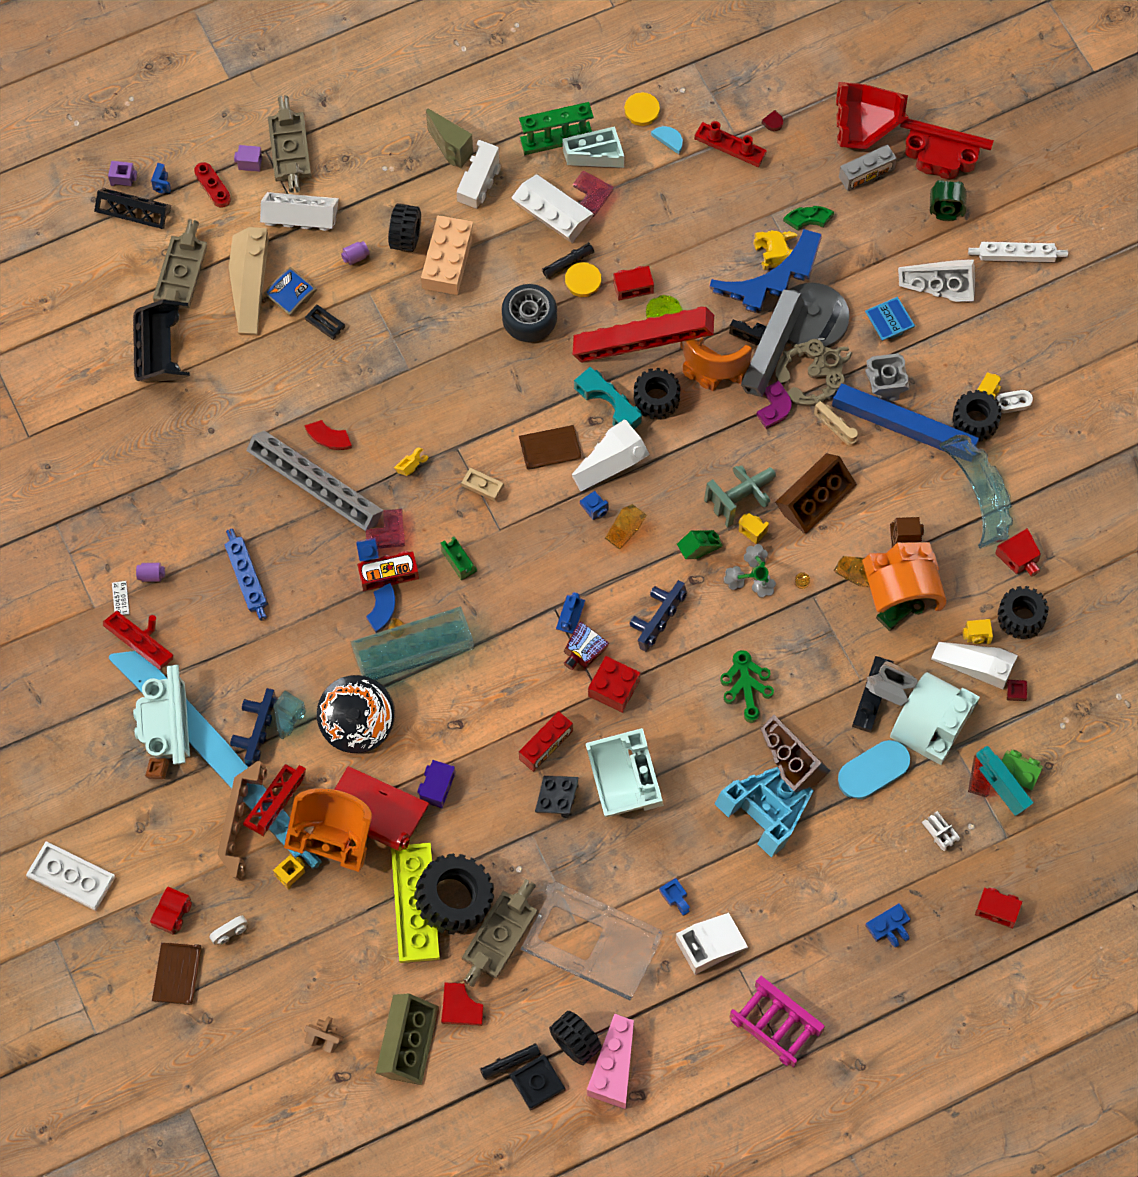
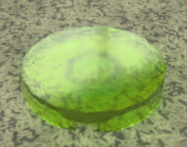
(662, 305)

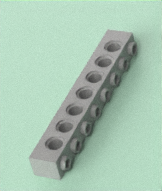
(314, 480)

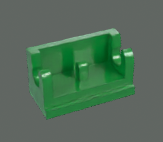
(458, 558)

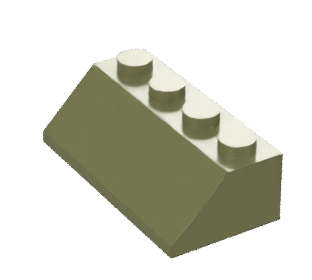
(407, 1039)

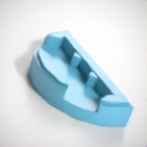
(669, 137)

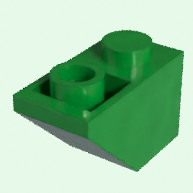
(699, 543)

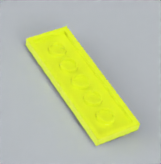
(415, 938)

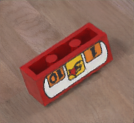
(388, 570)
(545, 741)

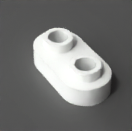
(1013, 399)
(222, 934)

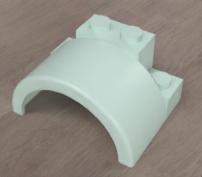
(932, 709)
(622, 780)

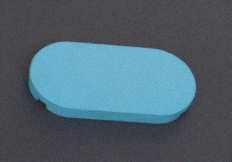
(873, 769)

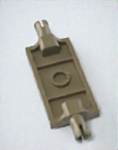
(289, 145)
(181, 266)
(499, 934)

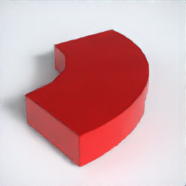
(328, 437)

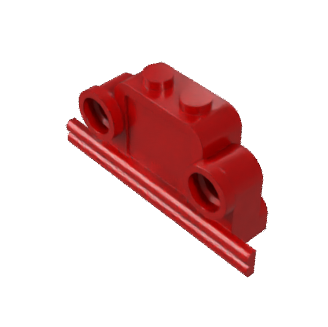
(941, 149)

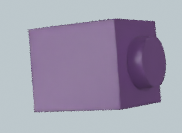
(248, 158)

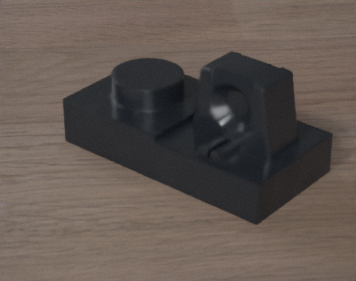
(745, 332)

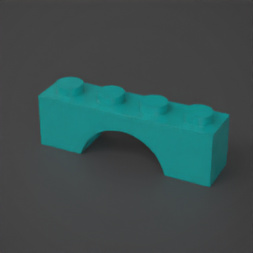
(592, 385)

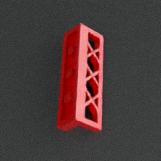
(278, 802)

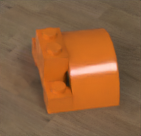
(710, 367)
(903, 575)
(337, 823)

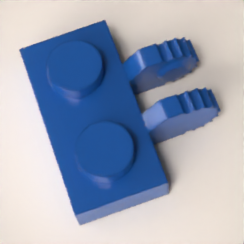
(887, 922)

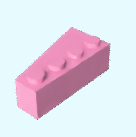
(611, 1071)

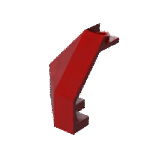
(867, 113)

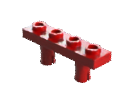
(730, 144)

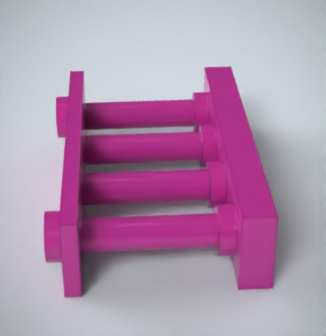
(779, 1001)

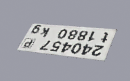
(120, 597)

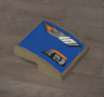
(290, 291)

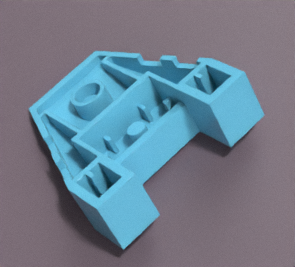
(769, 804)

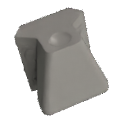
(887, 376)
(891, 682)

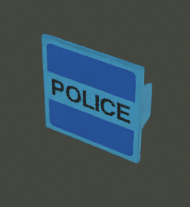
(890, 319)

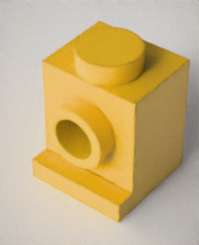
(990, 384)
(753, 527)
(978, 631)
(285, 866)

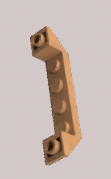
(253, 775)

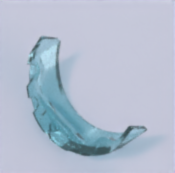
(987, 485)

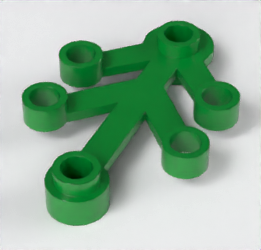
(746, 683)

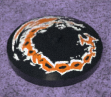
(355, 714)

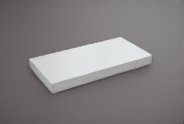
(70, 876)

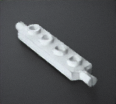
(1018, 252)

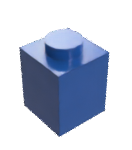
(367, 549)

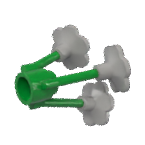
(763, 585)

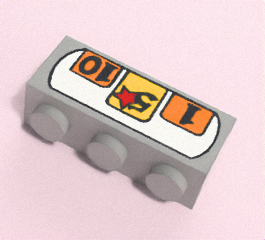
(867, 167)

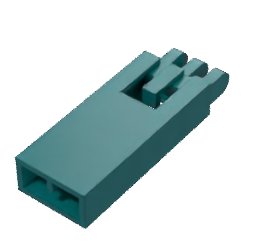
(1003, 781)

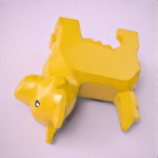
(775, 246)

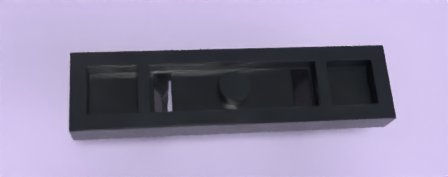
(869, 701)

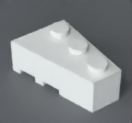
(480, 175)

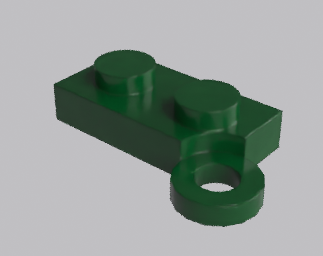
(898, 612)

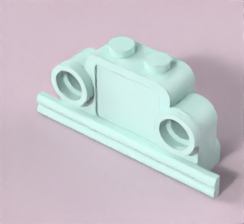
(163, 717)

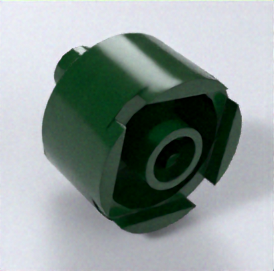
(948, 200)

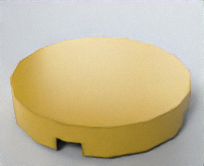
(642, 109)
(583, 279)

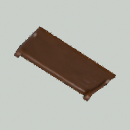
(550, 447)
(176, 973)

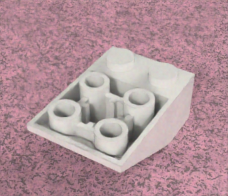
(710, 942)

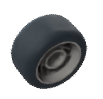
(529, 313)

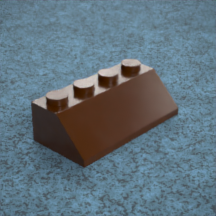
(816, 492)

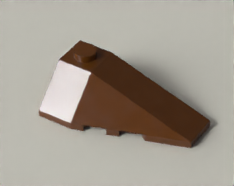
(795, 761)

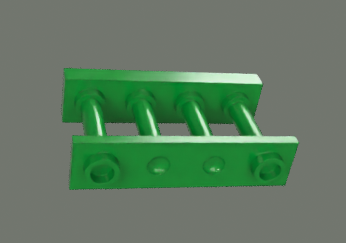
(546, 120)

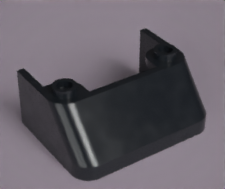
(153, 341)

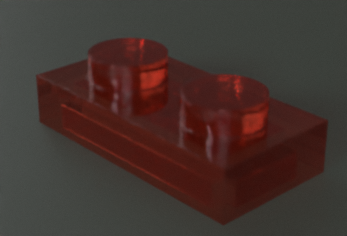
(978, 783)

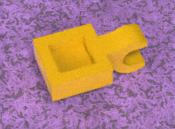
(409, 463)

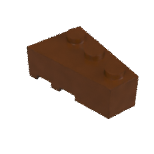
(906, 530)

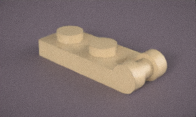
(836, 424)

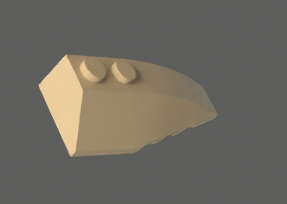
(247, 276)

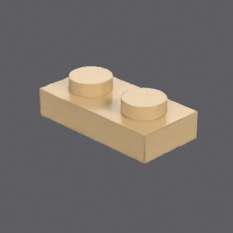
(482, 484)

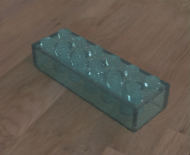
(413, 644)

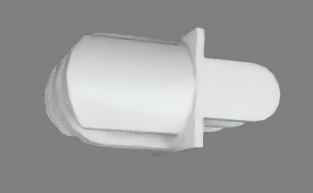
(939, 828)

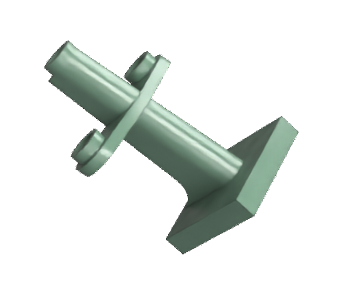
(725, 502)

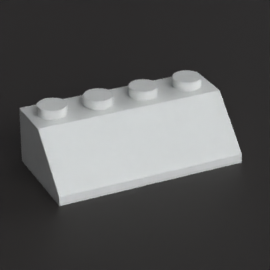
(552, 207)
(298, 210)

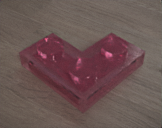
(596, 191)
(393, 532)

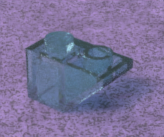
(287, 712)

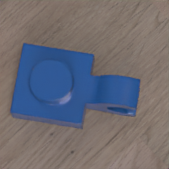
(674, 894)

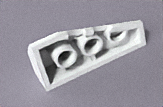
(944, 279)
(616, 452)
(981, 662)

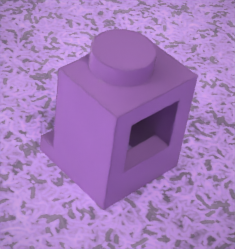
(122, 173)

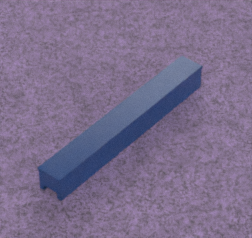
(895, 417)

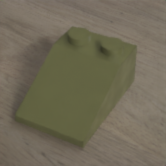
(451, 139)

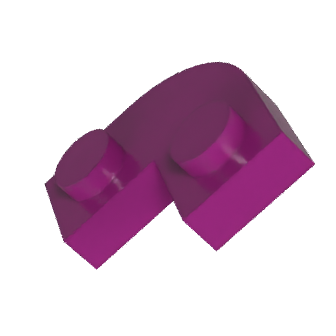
(779, 405)

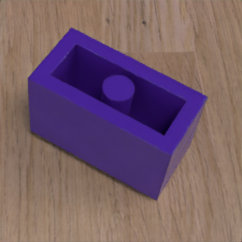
(437, 783)

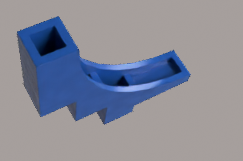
(754, 290)

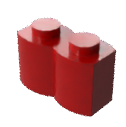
(171, 910)

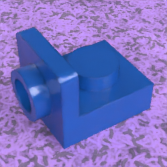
(159, 179)
(594, 505)

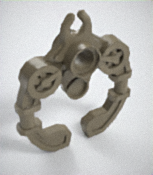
(815, 350)

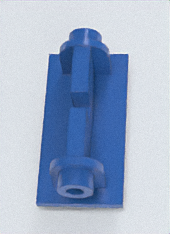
(570, 613)

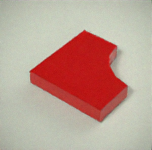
(460, 1008)

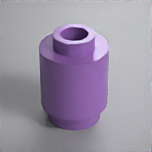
(355, 252)
(150, 572)

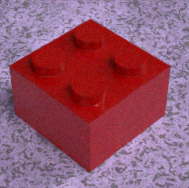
(614, 684)

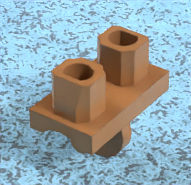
(331, 1039)

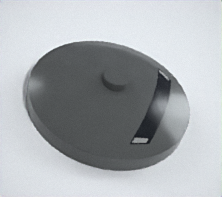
(822, 316)

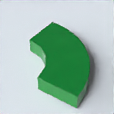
(808, 216)

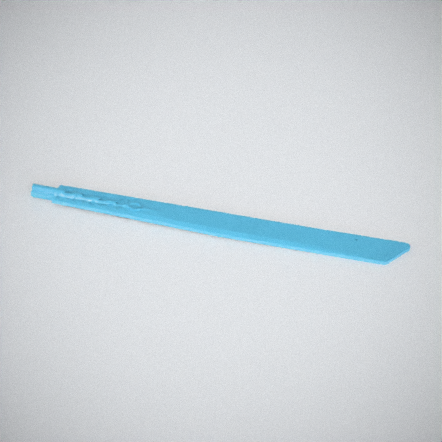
(209, 746)

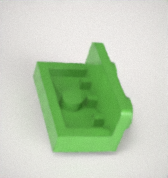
(1023, 770)

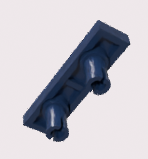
(659, 621)
(263, 720)

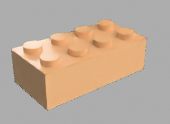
(447, 255)

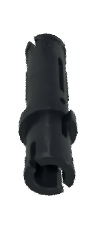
(564, 262)
(510, 1061)

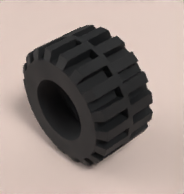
(404, 227)
(657, 380)
(977, 402)
(1028, 599)
(575, 1037)

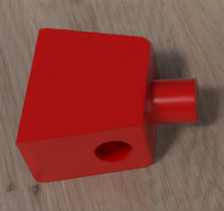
(1020, 553)

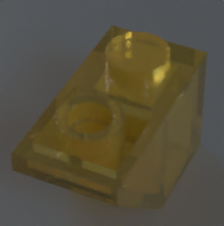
(625, 525)
(852, 570)

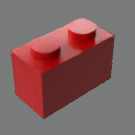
(633, 283)
(998, 907)

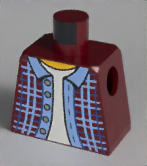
(584, 647)

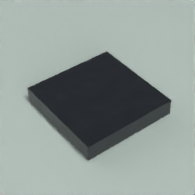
(537, 1082)

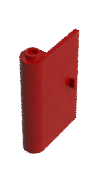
(393, 810)

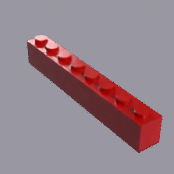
(643, 334)

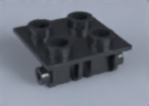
(557, 795)

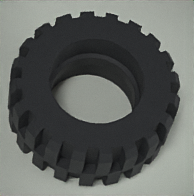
(471, 876)

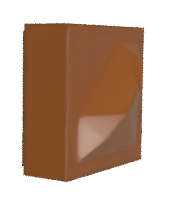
(157, 768)

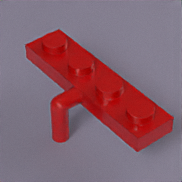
(139, 640)

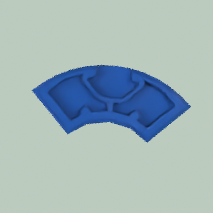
(383, 608)

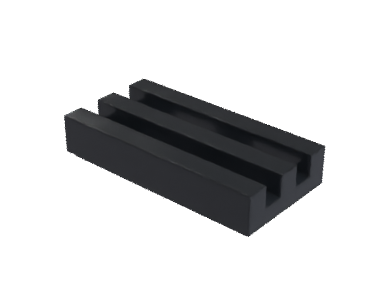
(332, 335)

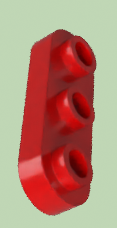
(212, 190)

